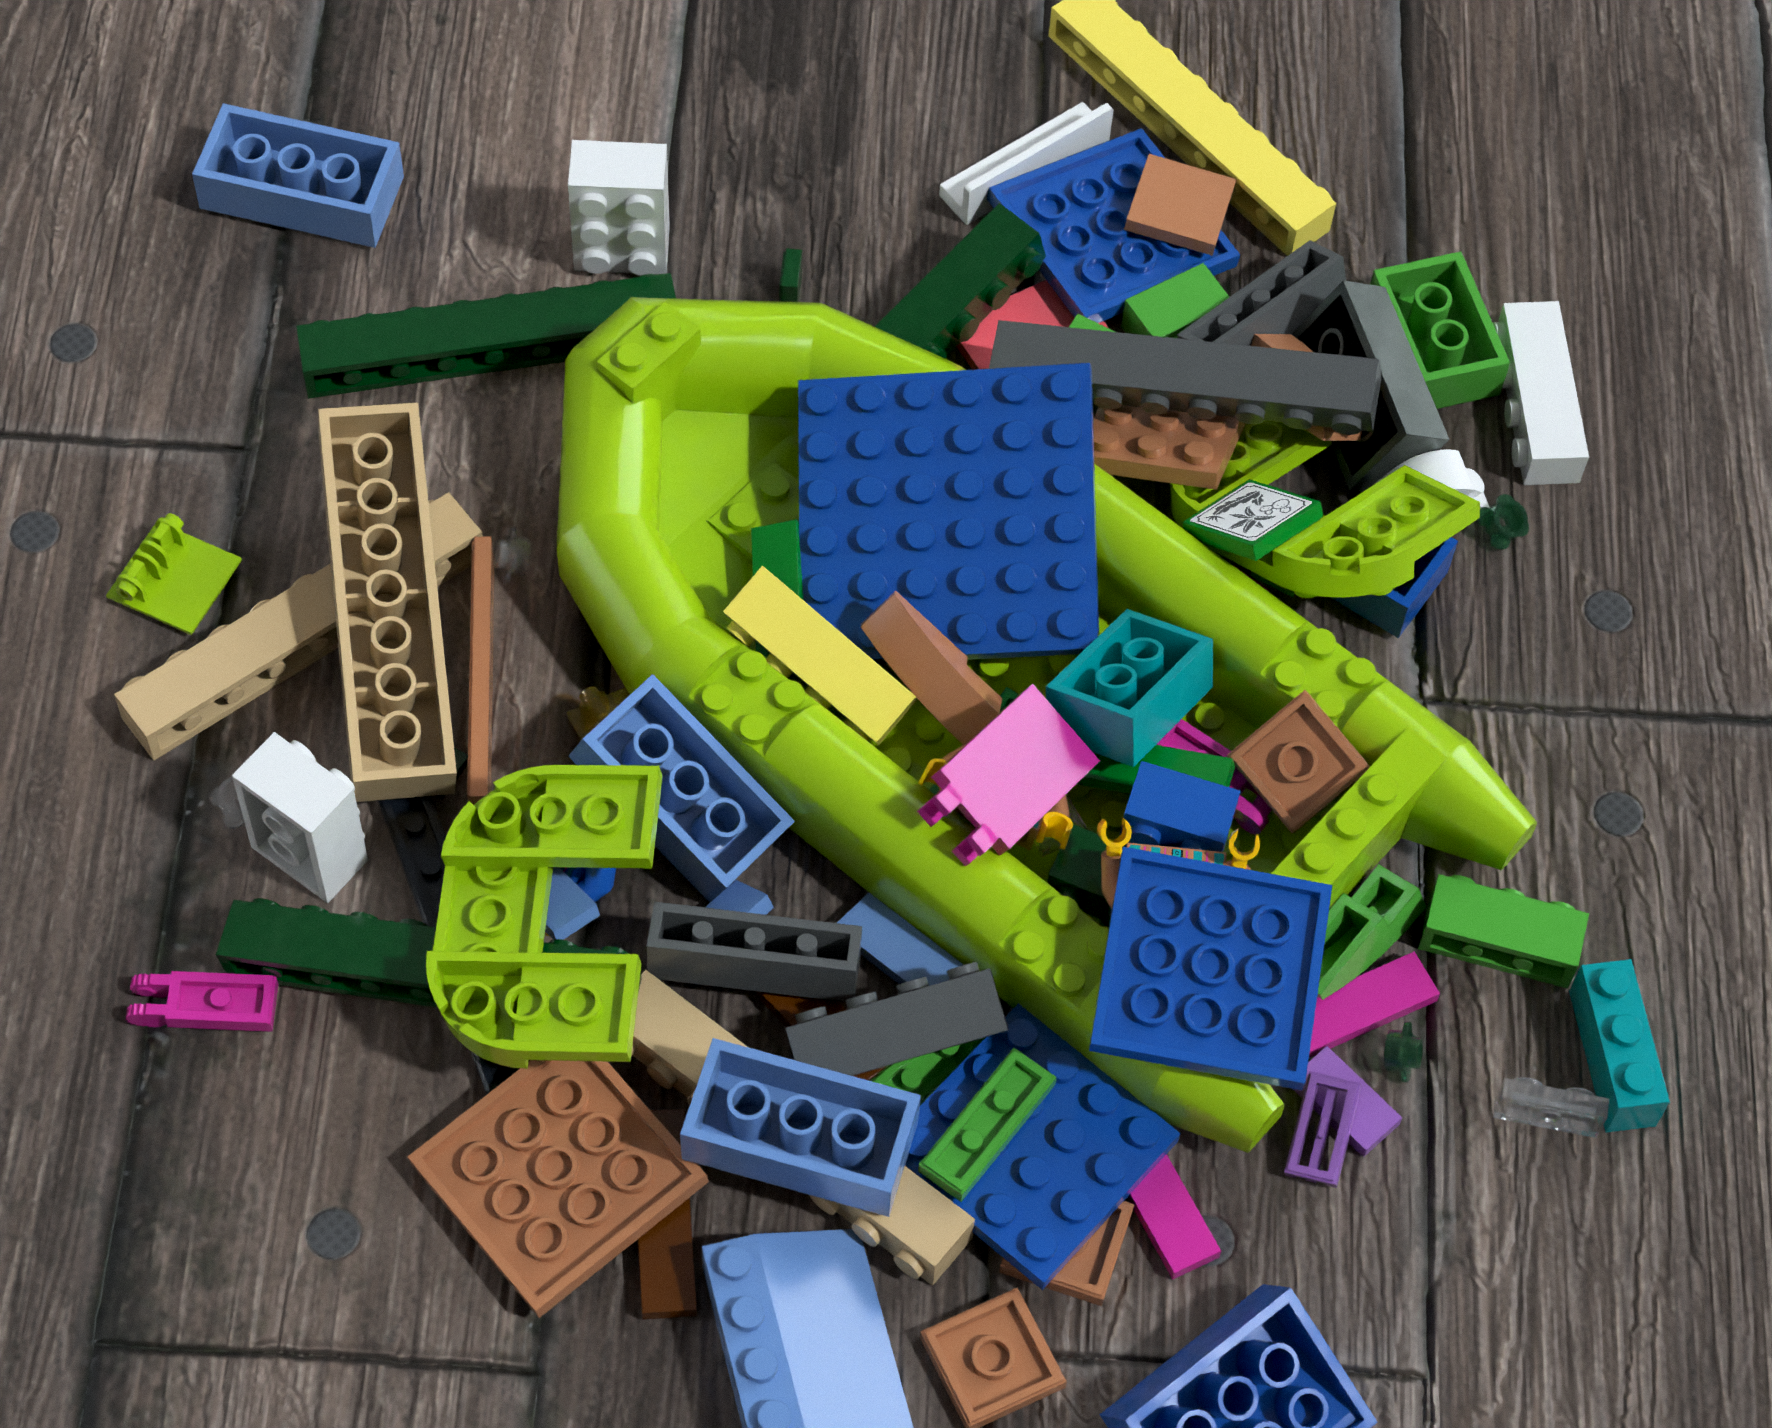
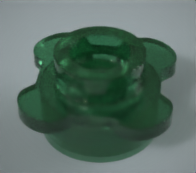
(1514, 517)
(1403, 1051)

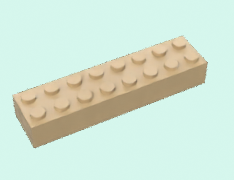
(386, 602)

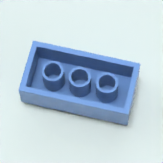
(298, 175)
(710, 807)
(800, 1127)

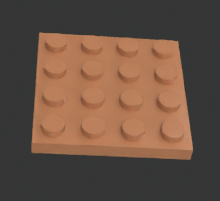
(557, 1174)

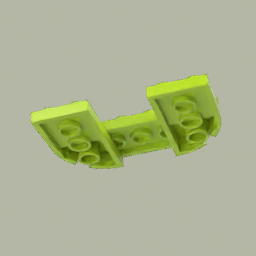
(1356, 548)
(493, 910)

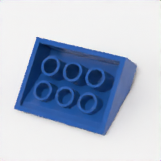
(1248, 1370)

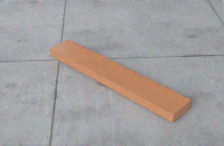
(481, 669)

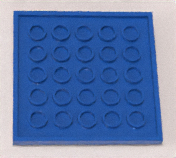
(959, 499)

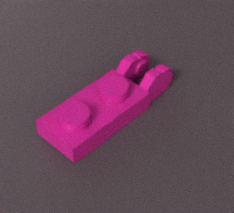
(206, 1001)

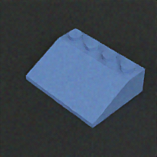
(804, 1331)

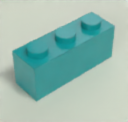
(1619, 1044)

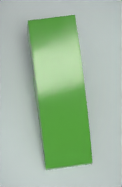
(1366, 927)

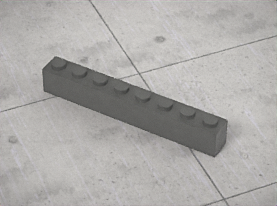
(1204, 376)

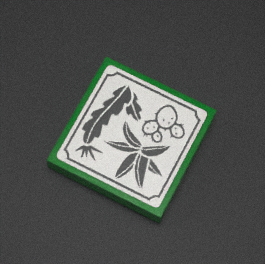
(1253, 519)

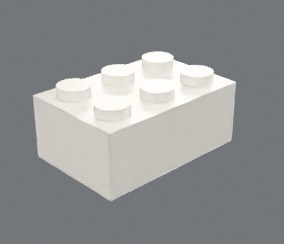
(619, 207)
(301, 816)

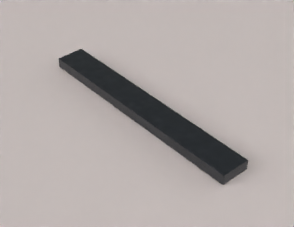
(419, 845)

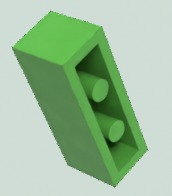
(1504, 930)

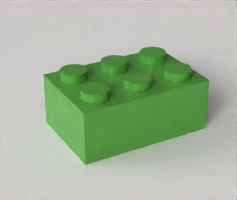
(1447, 328)

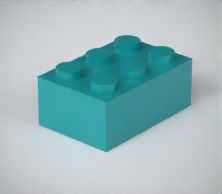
(1133, 685)

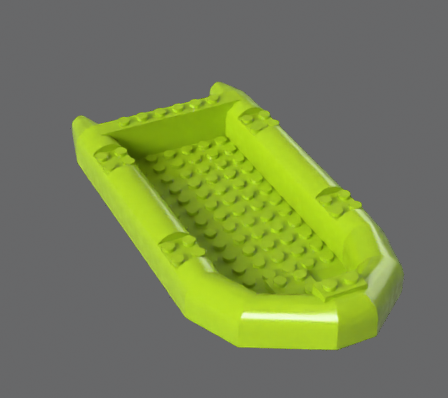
(691, 440)

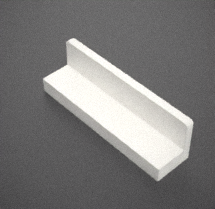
(1057, 139)

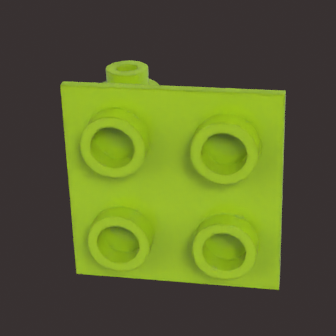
(174, 576)

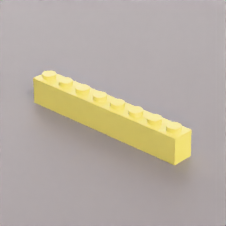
(1193, 120)

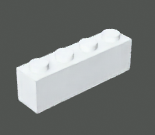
(1541, 395)

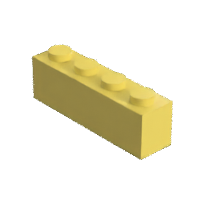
(819, 655)

